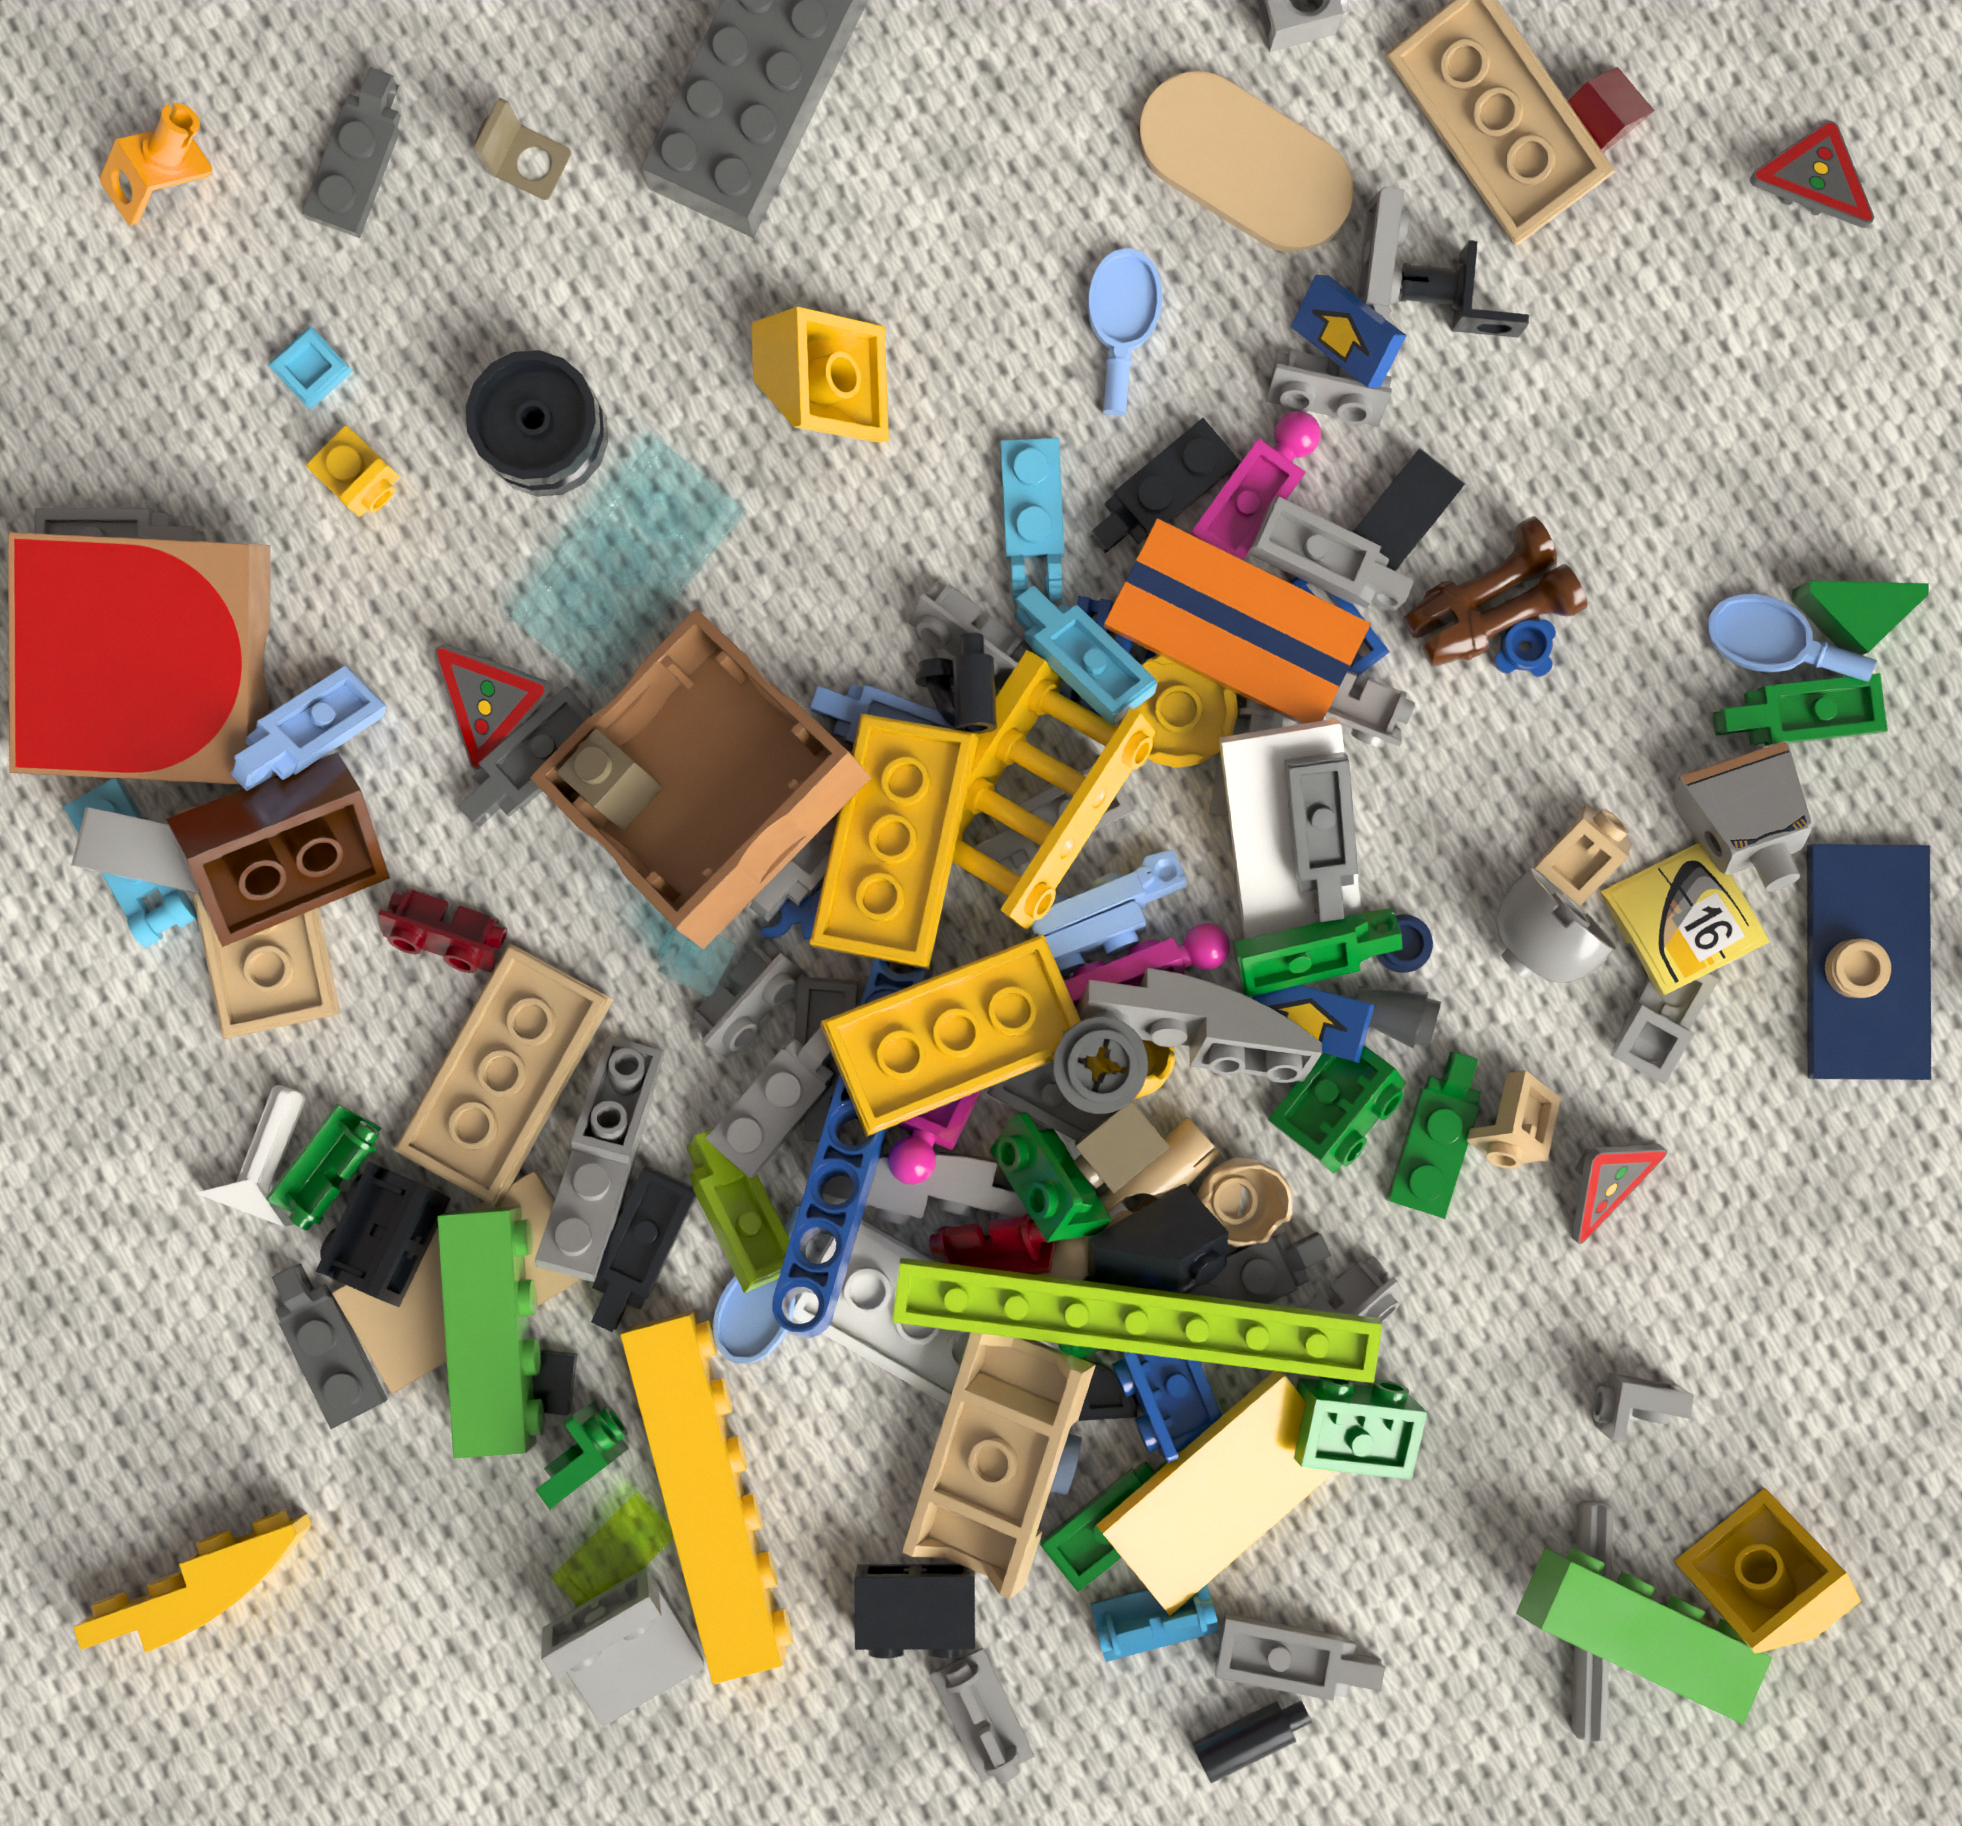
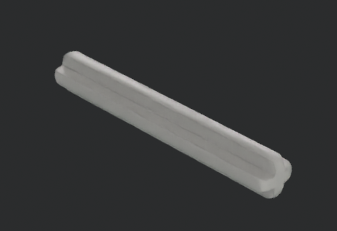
(1589, 1670)

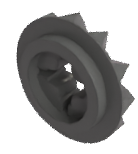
(1111, 1089)

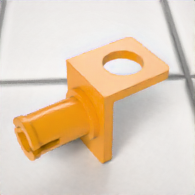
(155, 160)

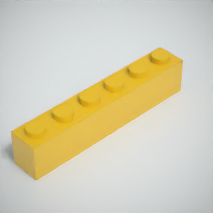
(706, 1497)

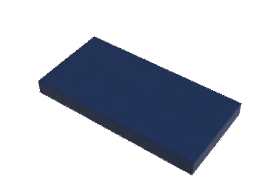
(1882, 898)

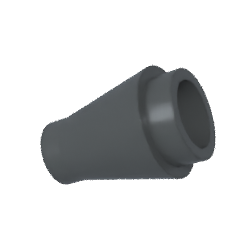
(1402, 1014)

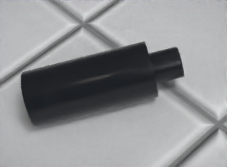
(1250, 1739)

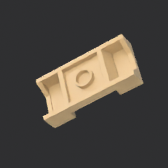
(998, 1457)

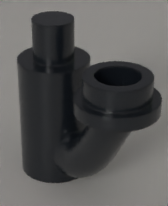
(973, 681)

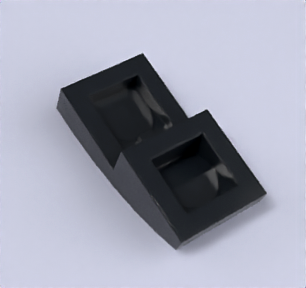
(1409, 507)

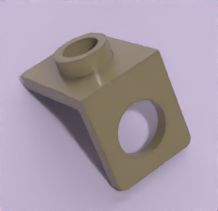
(504, 139)

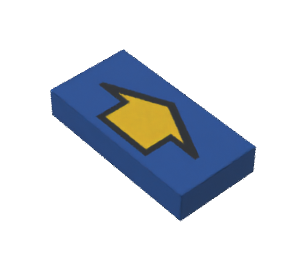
(1348, 331)
(1330, 1018)

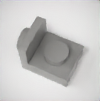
(1648, 1398)

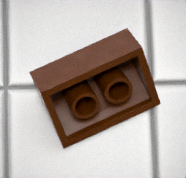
(279, 849)

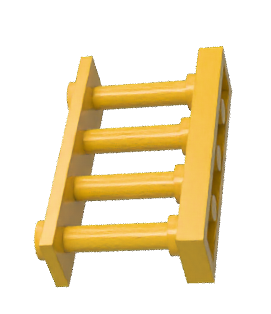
(1023, 698)

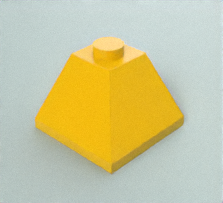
(823, 372)
(1768, 1576)

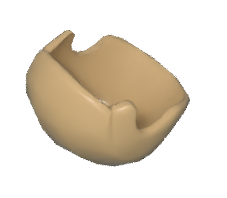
(1268, 1199)

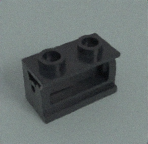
(382, 1234)
(914, 1609)

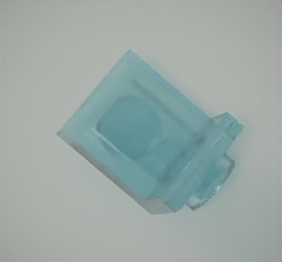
(693, 965)

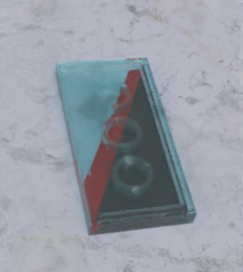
(628, 564)

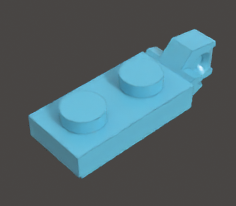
(1084, 656)

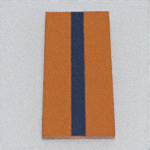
(1236, 624)

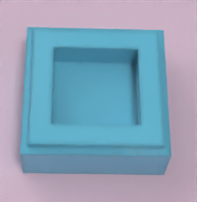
(310, 367)

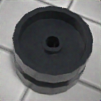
(505, 430)

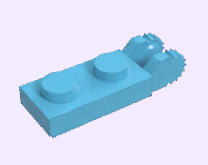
(1033, 510)

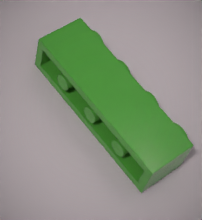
(489, 1331)
(1642, 1634)

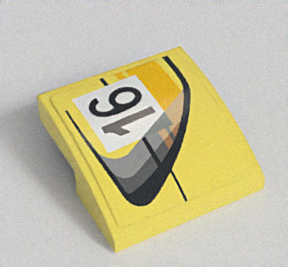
(1683, 918)

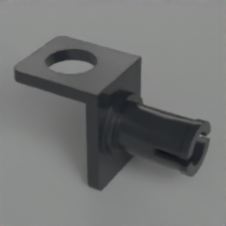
(1456, 289)

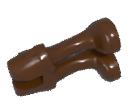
(1532, 558)

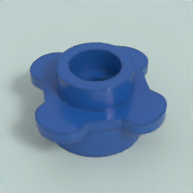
(1537, 659)

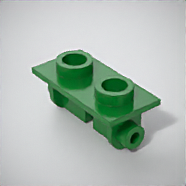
(322, 1164)

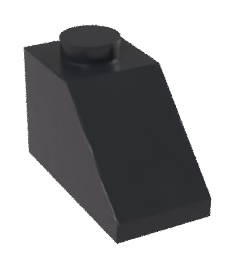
(1161, 1246)

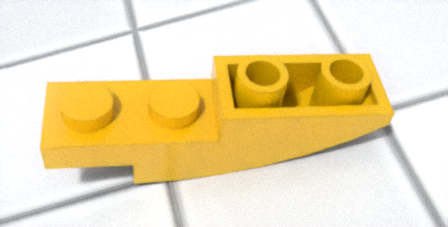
(204, 1588)

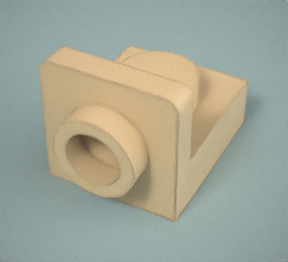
(1586, 854)
(1522, 1125)

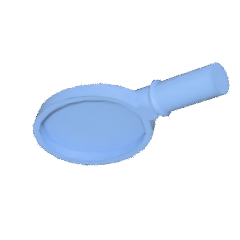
(1123, 314)
(1776, 637)
(745, 1321)

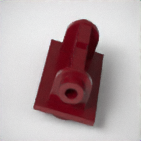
(417, 924)
(1011, 1246)

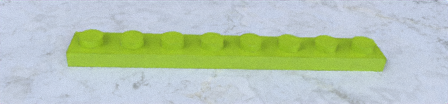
(1137, 1320)

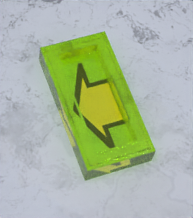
(614, 1551)

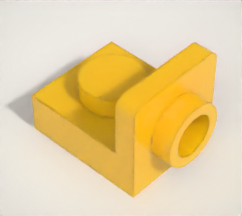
(354, 472)

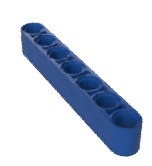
(830, 1161)

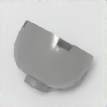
(1548, 932)

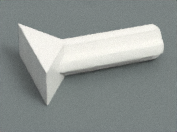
(264, 1158)

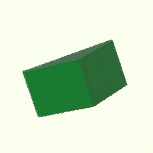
(1858, 612)

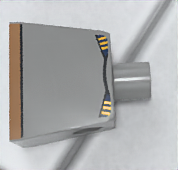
(1748, 813)

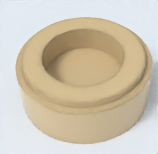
(1858, 968)

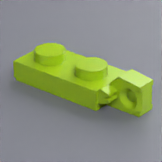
(738, 1215)

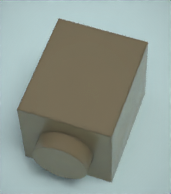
(609, 780)
(1119, 1147)

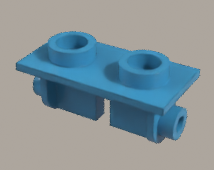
(1140, 1624)

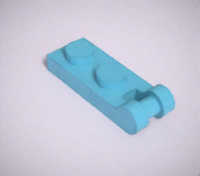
(176, 906)

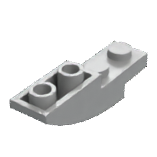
(1218, 1024)
(600, 1159)
(958, 1181)

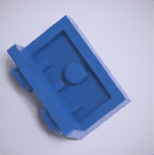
(1172, 1397)

